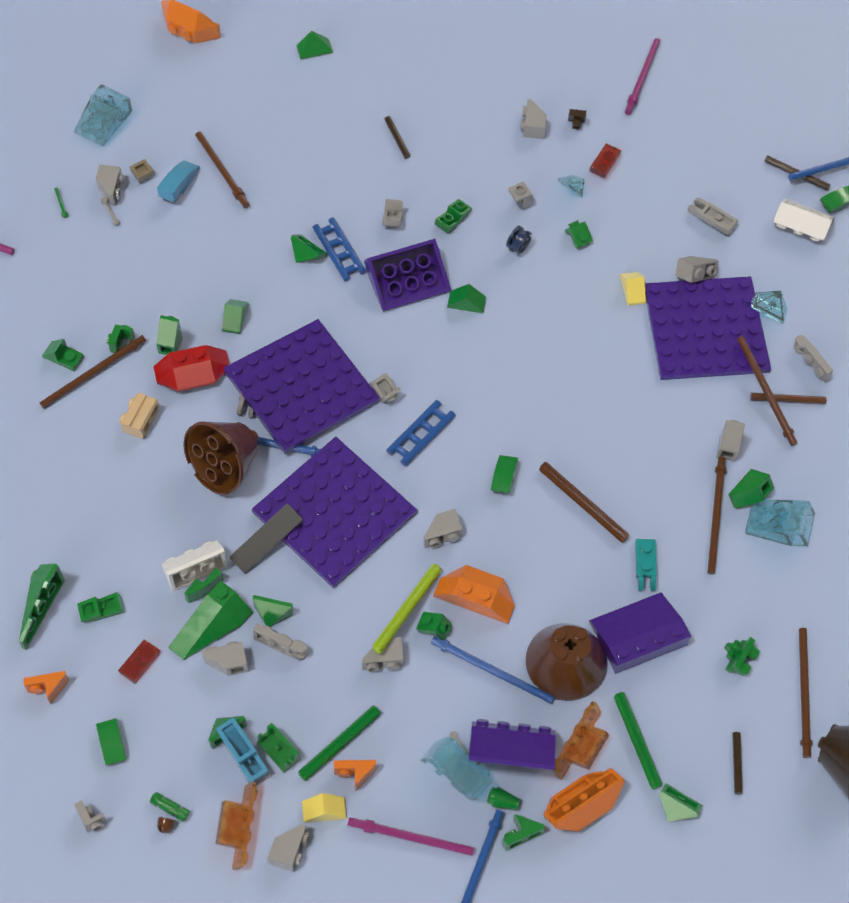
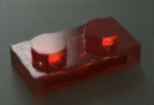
(605, 160)
(139, 661)

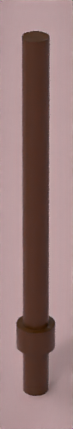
(237, 191)

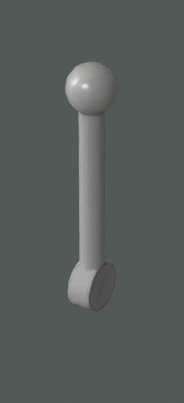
(104, 201)
(454, 735)

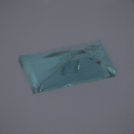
(574, 183)
(771, 304)

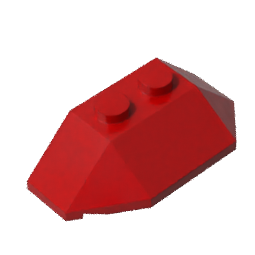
(191, 368)

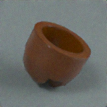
(165, 825)

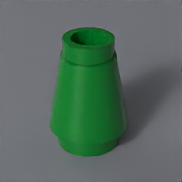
(502, 799)

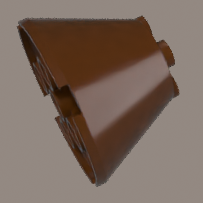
(220, 453)
(566, 661)

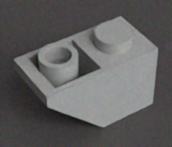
(534, 121)
(109, 182)
(696, 268)
(730, 440)
(443, 528)
(390, 658)
(227, 659)
(286, 848)

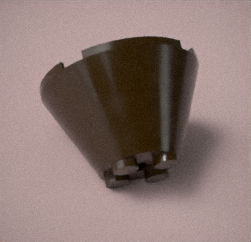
(835, 755)

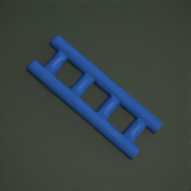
(336, 258)
(420, 443)

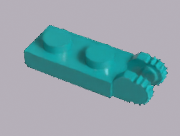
(645, 562)

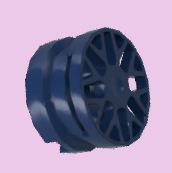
(519, 239)

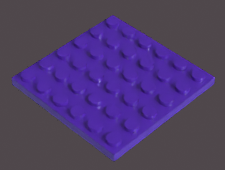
(699, 327)
(301, 385)
(343, 511)

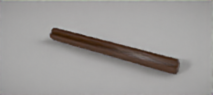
(584, 502)

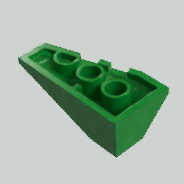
(42, 592)
(215, 616)

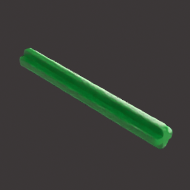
(638, 740)
(339, 743)

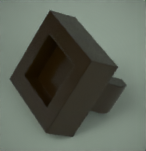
(576, 117)

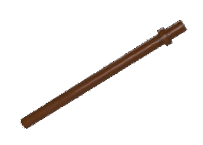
(133, 345)
(787, 431)
(720, 470)
(806, 741)

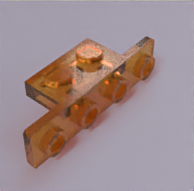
(583, 744)
(235, 825)

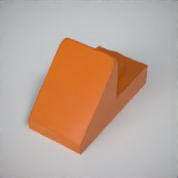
(51, 682)
(360, 768)

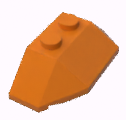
(189, 22)
(477, 592)
(584, 800)

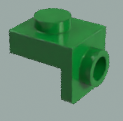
(579, 233)
(119, 333)
(434, 624)

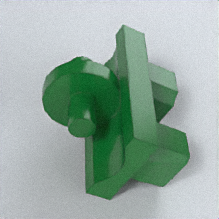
(737, 654)

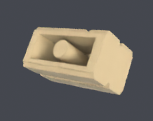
(139, 415)

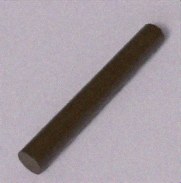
(397, 137)
(737, 763)

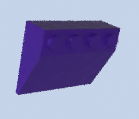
(407, 274)
(640, 632)
(512, 744)

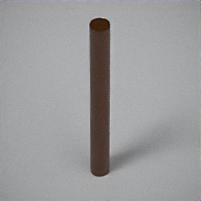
(790, 398)

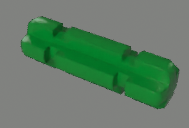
(169, 806)

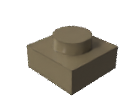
(141, 170)

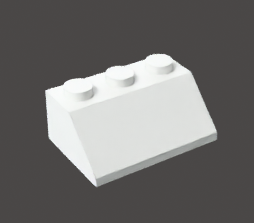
(803, 220)
(194, 564)

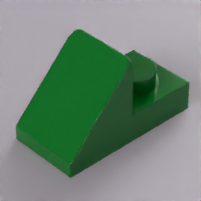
(63, 355)
(526, 831)

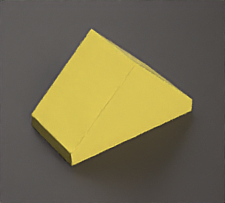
(634, 288)
(323, 808)

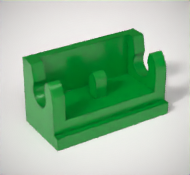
(278, 748)

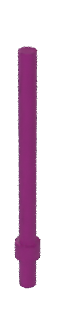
(633, 98)
(370, 826)

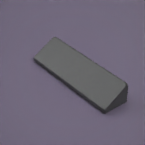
(266, 538)

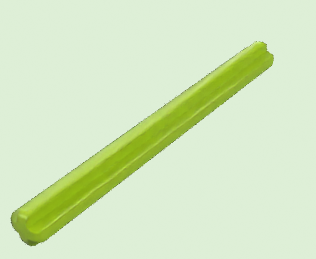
(406, 608)

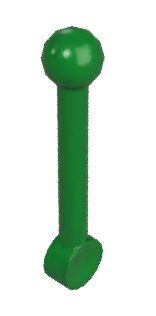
(64, 214)

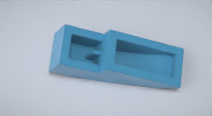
(177, 180)
(242, 751)

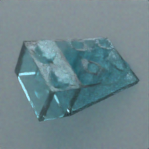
(103, 115)
(781, 521)

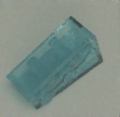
(455, 765)

